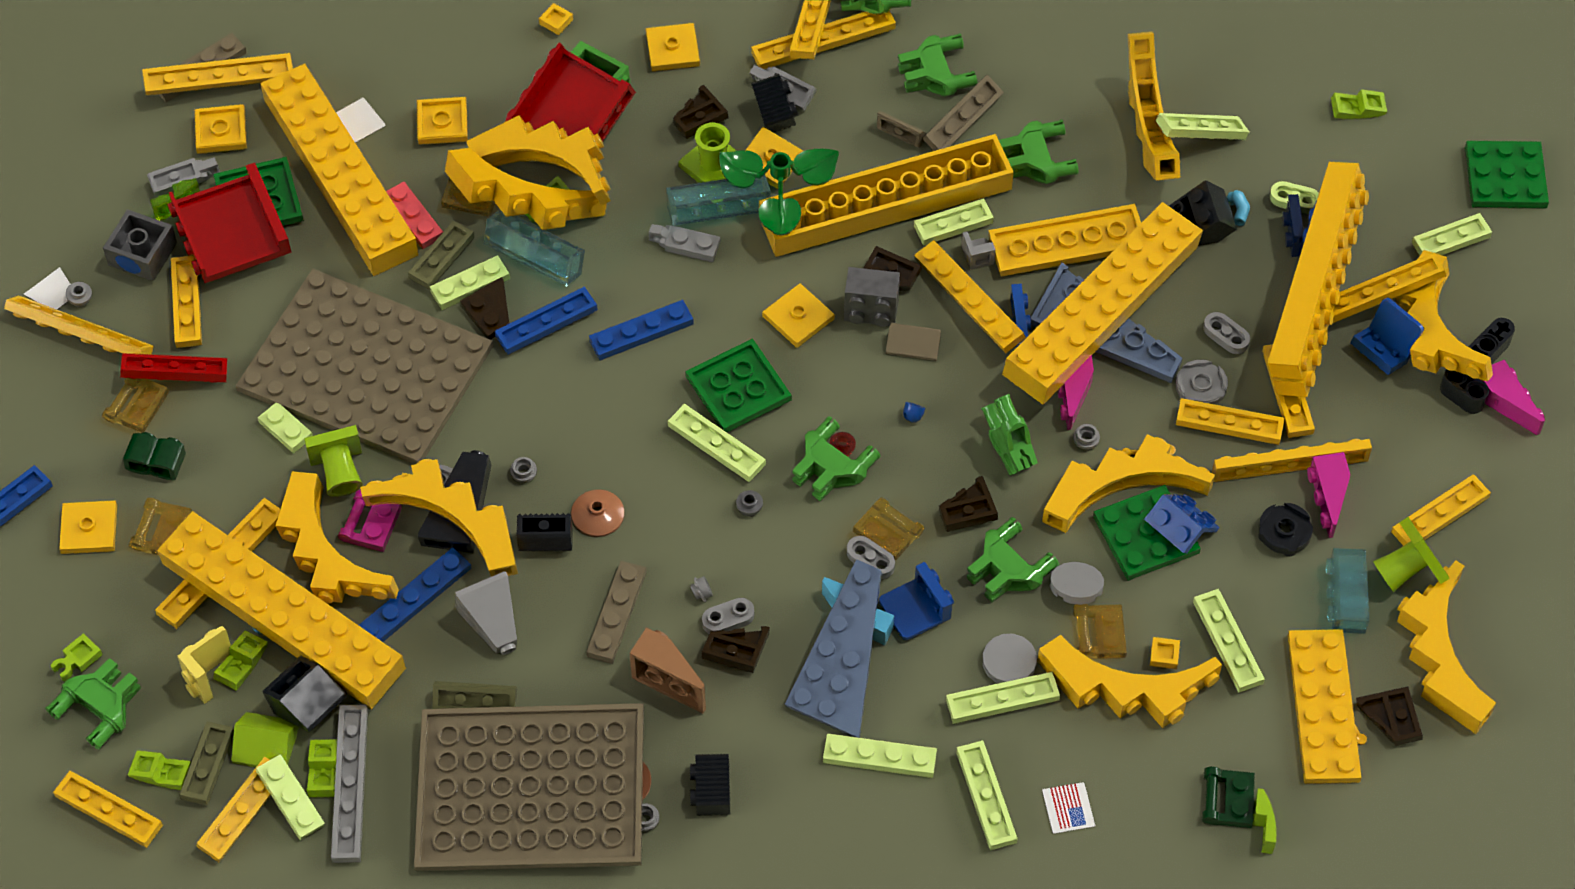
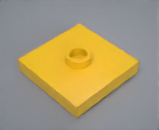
(672, 47)
(442, 120)
(220, 129)
(768, 143)
(798, 315)
(88, 527)

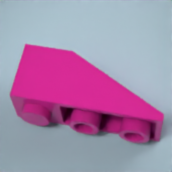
(1075, 392)
(1511, 399)
(1330, 479)

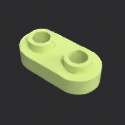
(1285, 188)

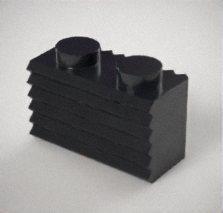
(774, 103)
(544, 532)
(712, 784)

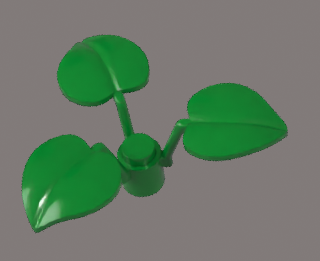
(779, 214)

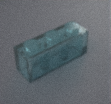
(1348, 590)

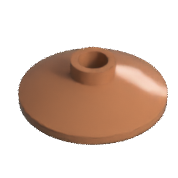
(599, 522)

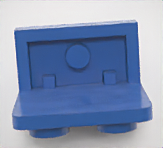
(1388, 337)
(1180, 520)
(918, 603)

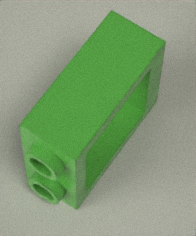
(602, 61)

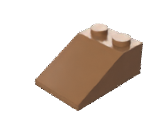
(663, 668)

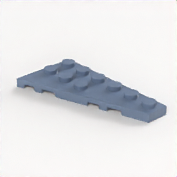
(1127, 344)
(837, 669)

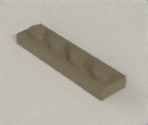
(224, 49)
(963, 114)
(616, 612)

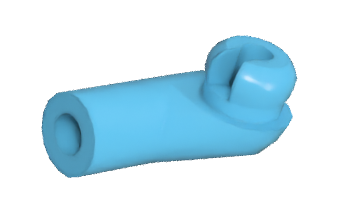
(1243, 207)

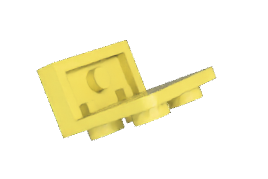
(200, 659)

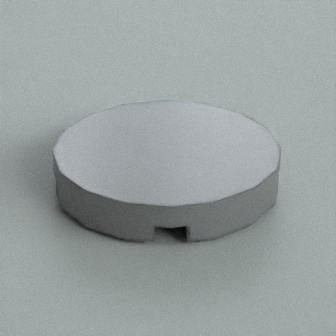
(1201, 382)
(1076, 583)
(1009, 658)

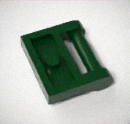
(1238, 798)

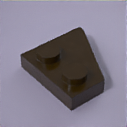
(700, 111)
(888, 261)
(488, 308)
(969, 507)
(736, 647)
(1393, 714)

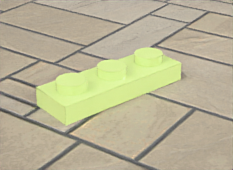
(953, 221)
(1453, 236)
(459, 286)
(290, 797)

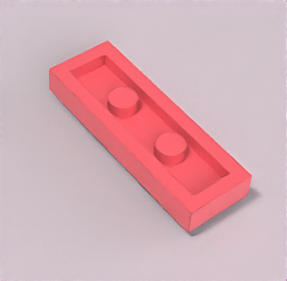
(415, 215)

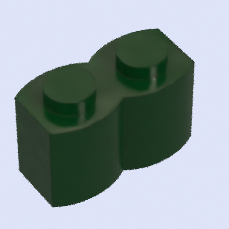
(154, 456)

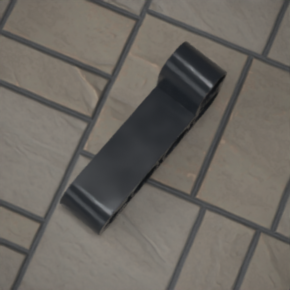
(1465, 386)

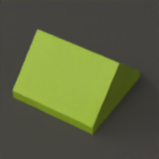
(262, 737)

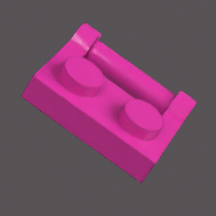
(376, 528)

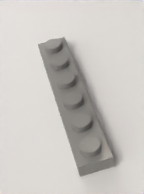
(349, 784)

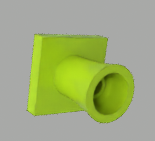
(703, 161)
(335, 452)
(1409, 560)

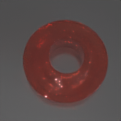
(850, 444)

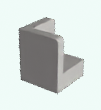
(978, 251)

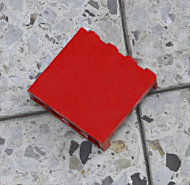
(572, 96)
(230, 226)

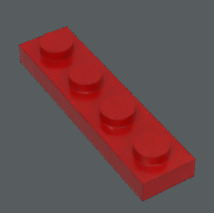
(173, 367)

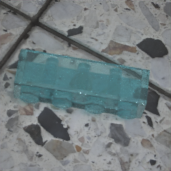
(714, 200)
(534, 247)

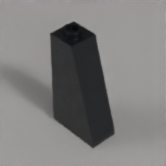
(441, 532)

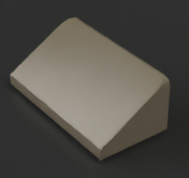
(900, 129)
(913, 341)

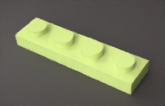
(1202, 126)
(716, 442)
(1228, 640)
(1002, 697)
(880, 755)
(986, 795)

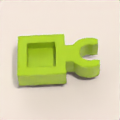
(79, 655)

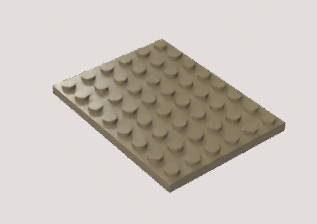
(367, 364)
(530, 787)

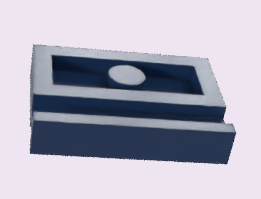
(1293, 221)

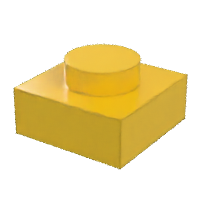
(556, 19)
(1164, 653)

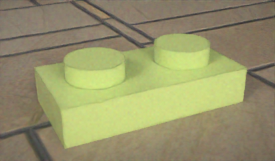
(284, 427)

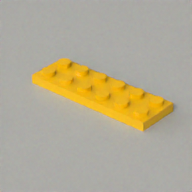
(1062, 239)
(1324, 706)

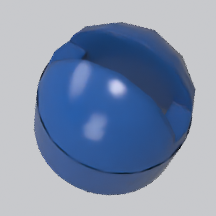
(913, 412)

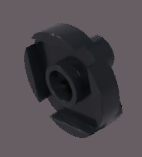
(1280, 541)

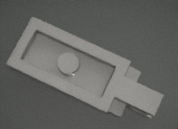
(800, 91)
(162, 179)
(685, 241)

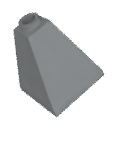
(490, 612)

